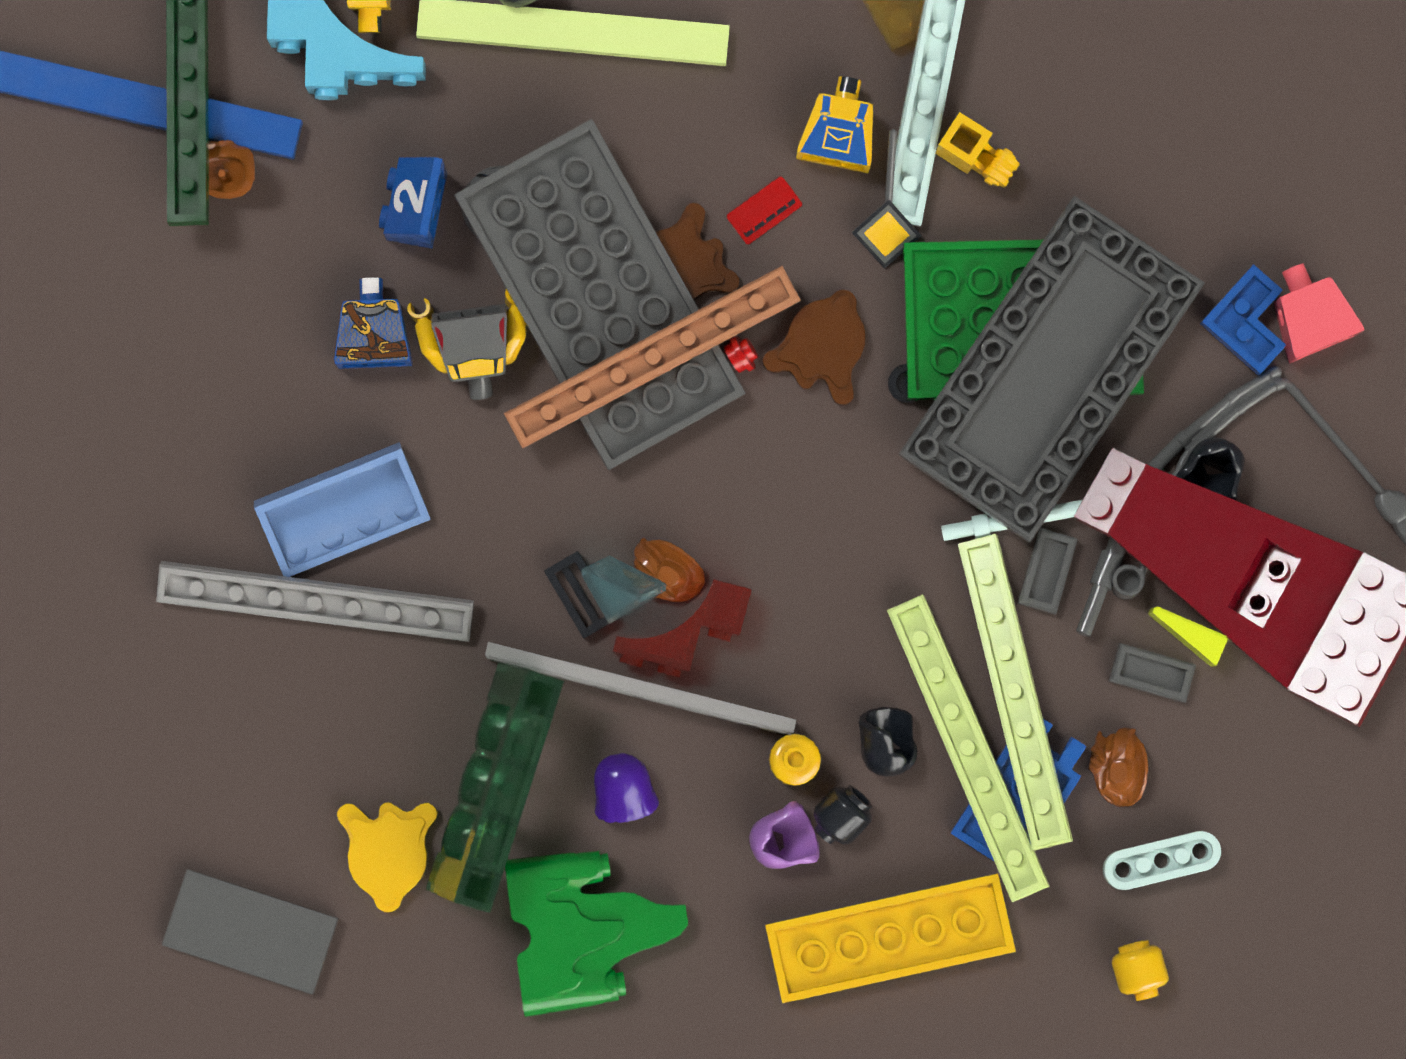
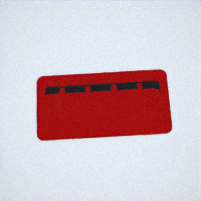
(764, 210)

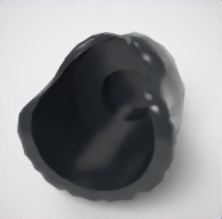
(1220, 455)
(878, 732)

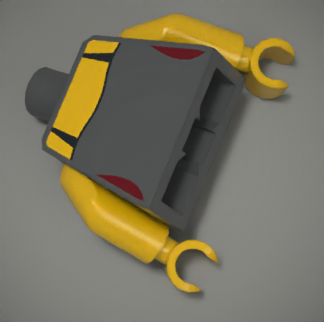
(471, 342)

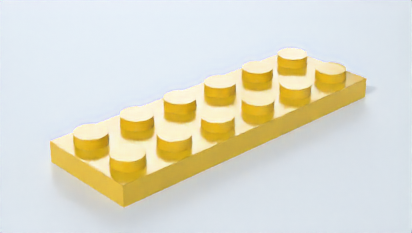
(890, 938)

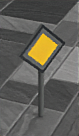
(887, 227)

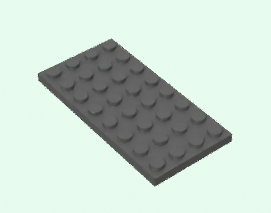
(594, 284)

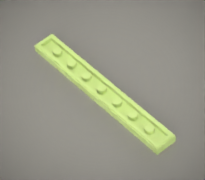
(573, 31)
(1015, 692)
(968, 748)

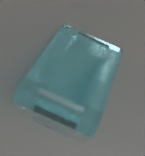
(620, 587)

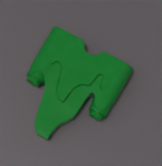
(579, 933)

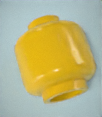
(794, 759)
(1140, 969)

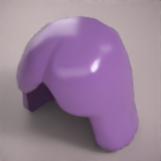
(798, 837)

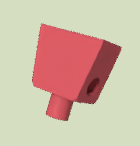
(1313, 315)

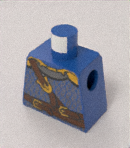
(372, 330)

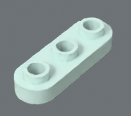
(1179, 856)

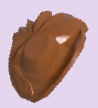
(230, 169)
(672, 566)
(1119, 767)

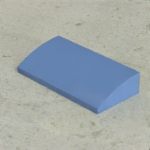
(341, 510)

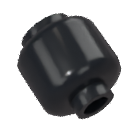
(842, 815)

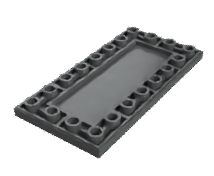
(1051, 369)

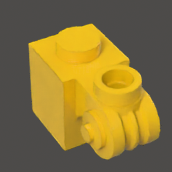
(968, 148)

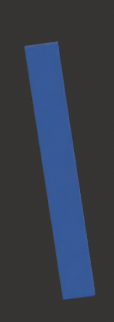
(142, 103)

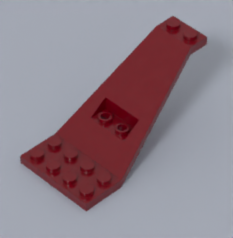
(1326, 621)

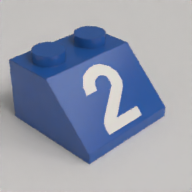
(414, 201)

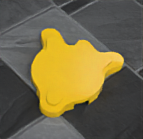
(388, 852)

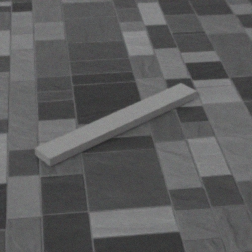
(314, 601)
(640, 689)

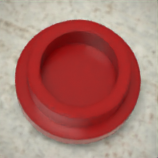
(741, 354)

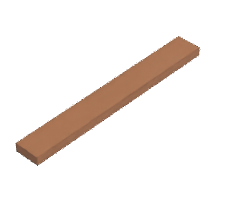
(652, 357)

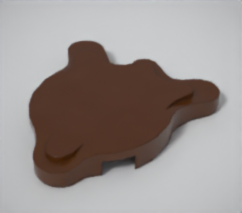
(695, 259)
(822, 344)

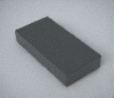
(1047, 571)
(1152, 673)

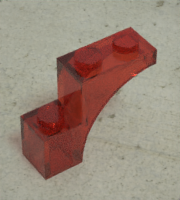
(674, 651)

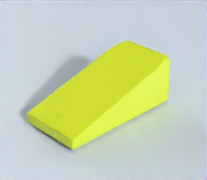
(1199, 639)

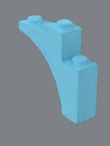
(334, 51)

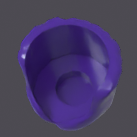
(623, 789)

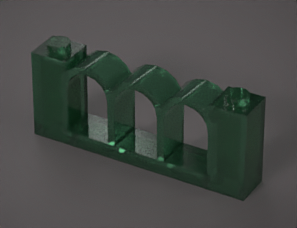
(495, 787)

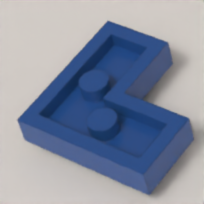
(1237, 324)

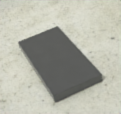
(250, 931)

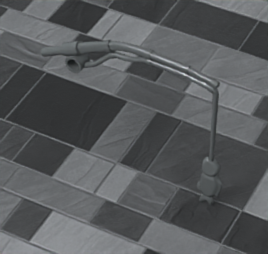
(1129, 579)

